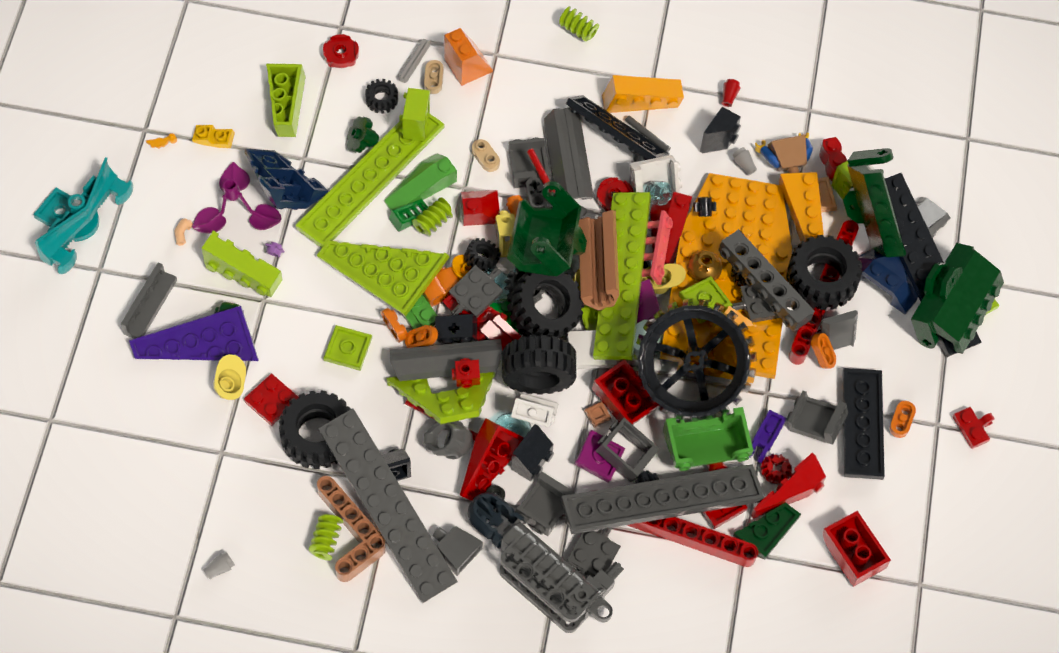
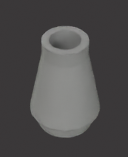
(744, 160)
(219, 565)

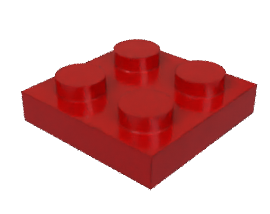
(270, 399)

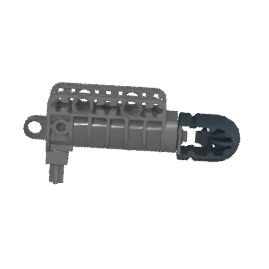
(541, 567)

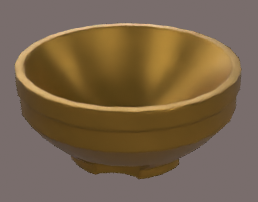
(702, 271)

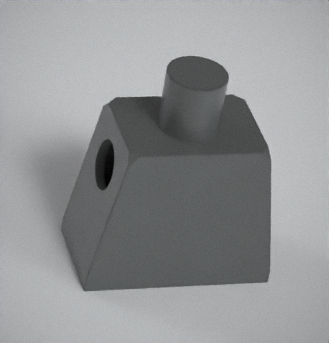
(457, 547)

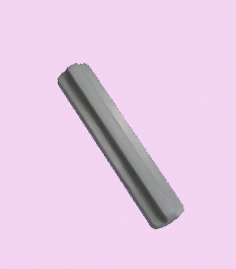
(414, 60)

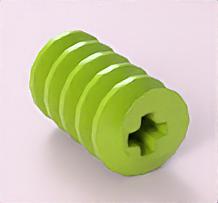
(577, 24)
(433, 216)
(324, 536)

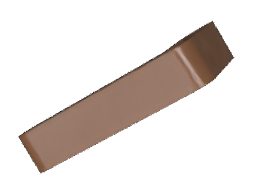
(354, 526)

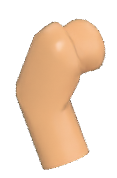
(180, 229)

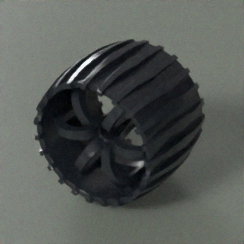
(706, 406)

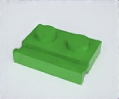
(421, 314)

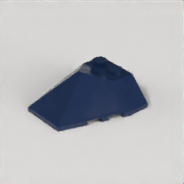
(282, 182)
(891, 277)

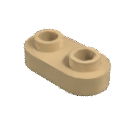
(434, 78)
(484, 154)

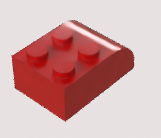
(622, 395)
(855, 548)

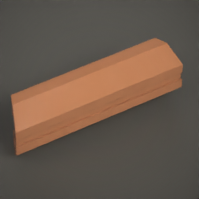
(600, 262)

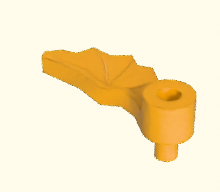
(162, 142)

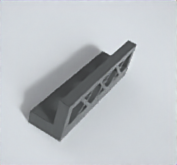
(148, 302)

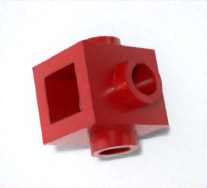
(466, 373)

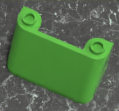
(708, 440)

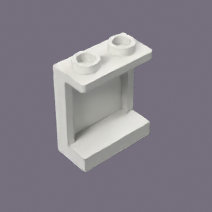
(655, 169)
(584, 345)
(535, 410)

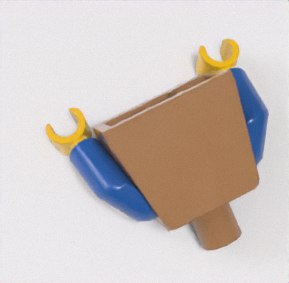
(787, 153)

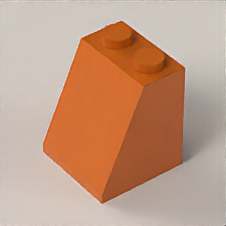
(464, 57)

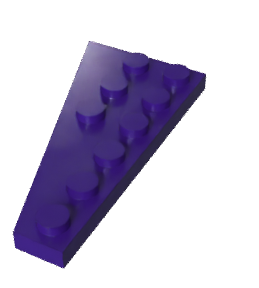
(200, 339)

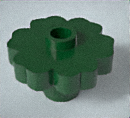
(361, 135)

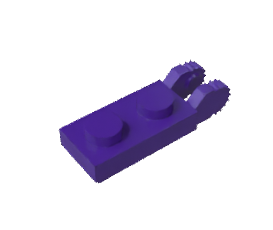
(768, 433)

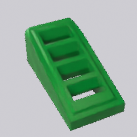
(398, 218)

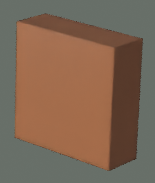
(597, 414)

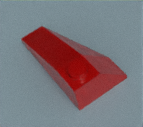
(678, 210)
(489, 456)
(802, 483)

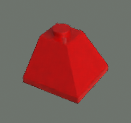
(479, 207)

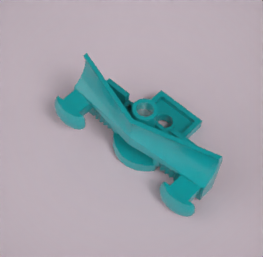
(80, 216)

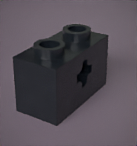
(447, 324)

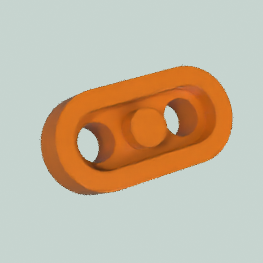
(390, 318)
(421, 336)
(823, 350)
(902, 420)

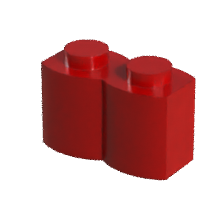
(831, 156)

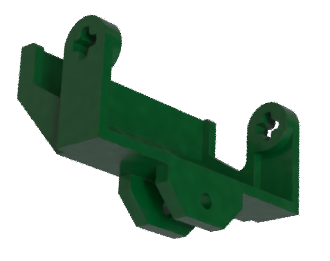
(872, 202)
(547, 237)
(956, 298)

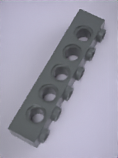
(751, 257)

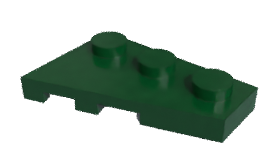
(769, 529)

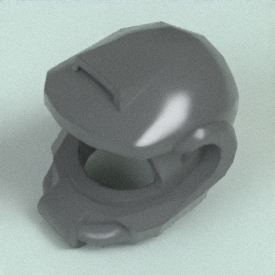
(457, 441)

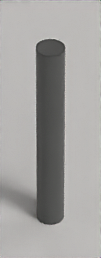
(644, 131)

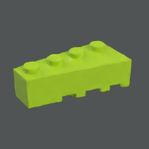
(286, 96)
(240, 266)

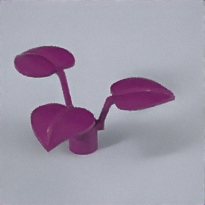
(231, 183)

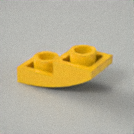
(209, 136)

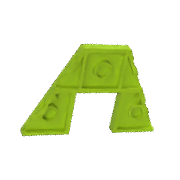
(445, 405)

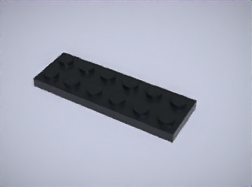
(619, 130)
(864, 424)

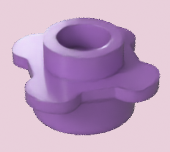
(274, 249)

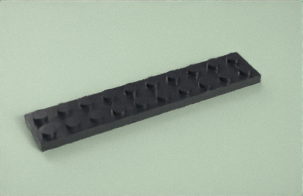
(918, 243)

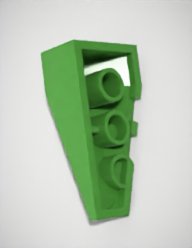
(424, 181)

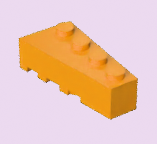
(641, 93)
(803, 201)

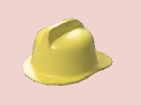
(673, 276)
(230, 377)

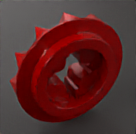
(776, 476)

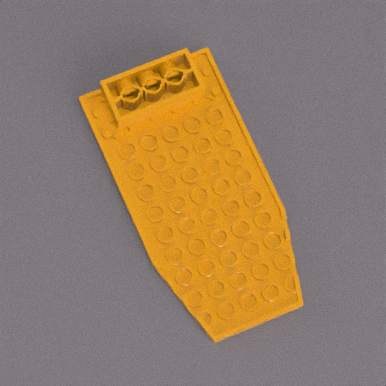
(762, 217)

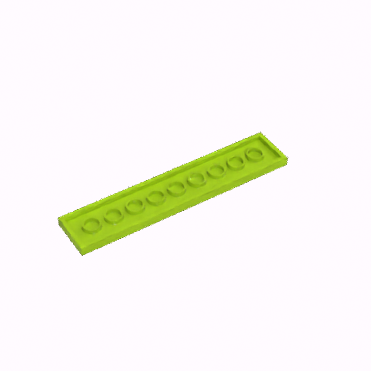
(364, 183)
(618, 323)

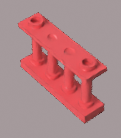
(661, 244)

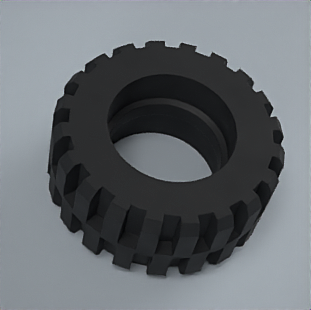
(826, 251)
(530, 319)
(539, 364)
(294, 416)

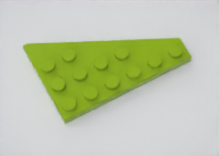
(386, 272)

